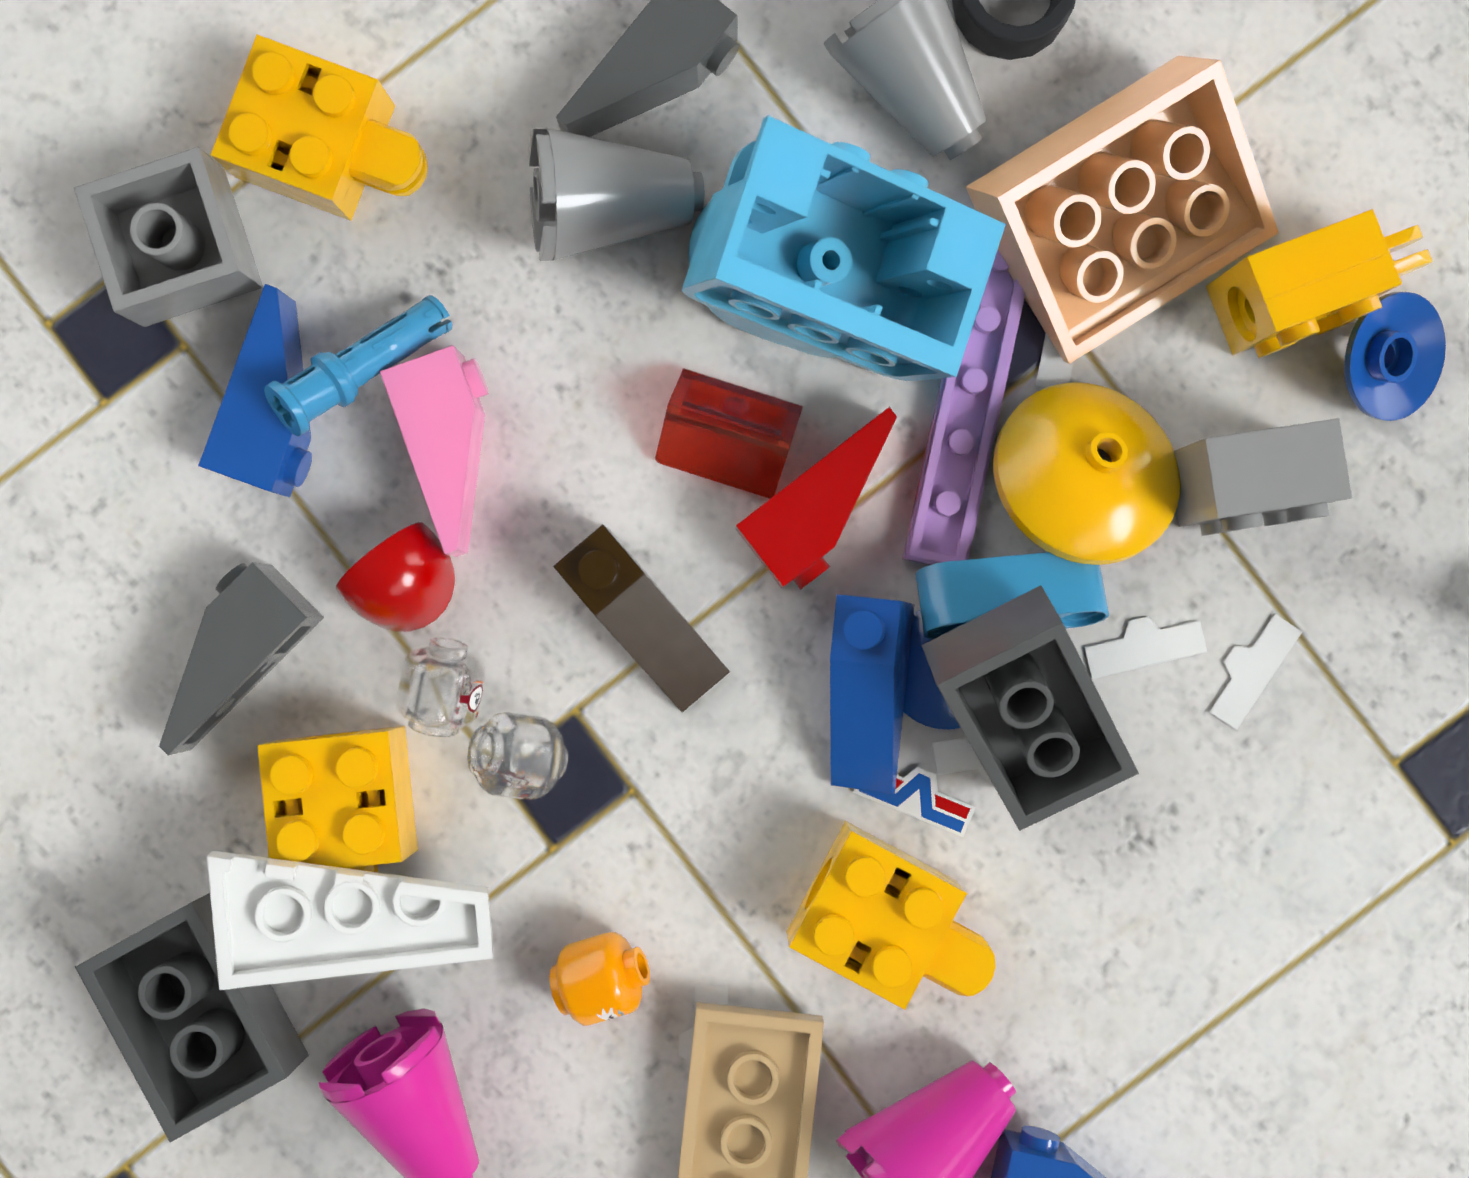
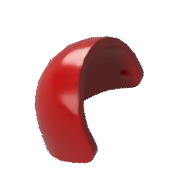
(401, 581)

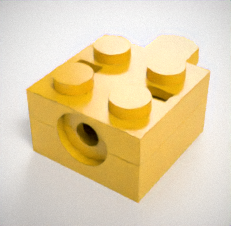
(317, 126)
(1311, 283)
(330, 801)
(887, 926)

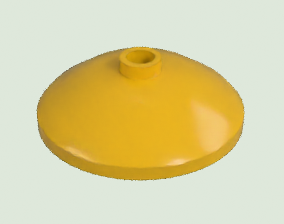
(1071, 496)

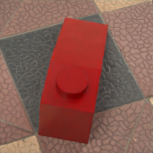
(810, 513)

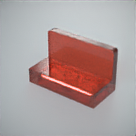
(727, 433)

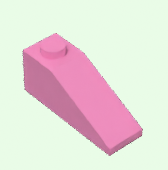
(443, 433)

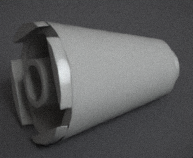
(916, 70)
(604, 192)

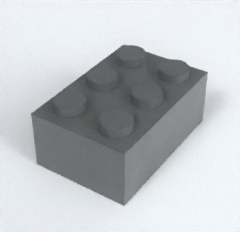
(1029, 708)
(180, 1034)

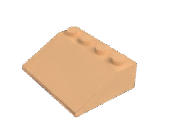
(1129, 204)

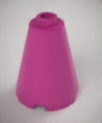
(405, 1097)
(935, 1130)

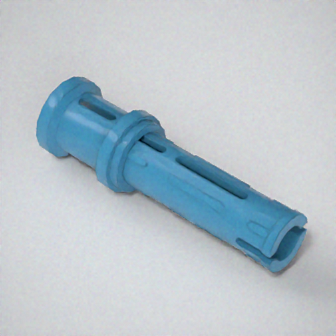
(336, 377)

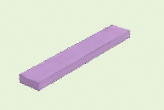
(965, 429)

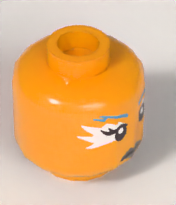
(599, 978)

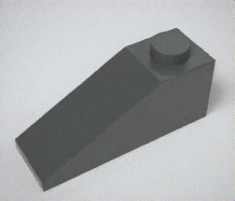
(654, 61)
(236, 646)

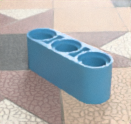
(966, 589)

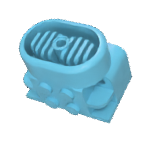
(841, 256)

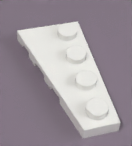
(324, 921)

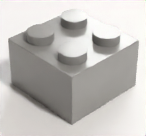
(168, 237)
(1265, 472)

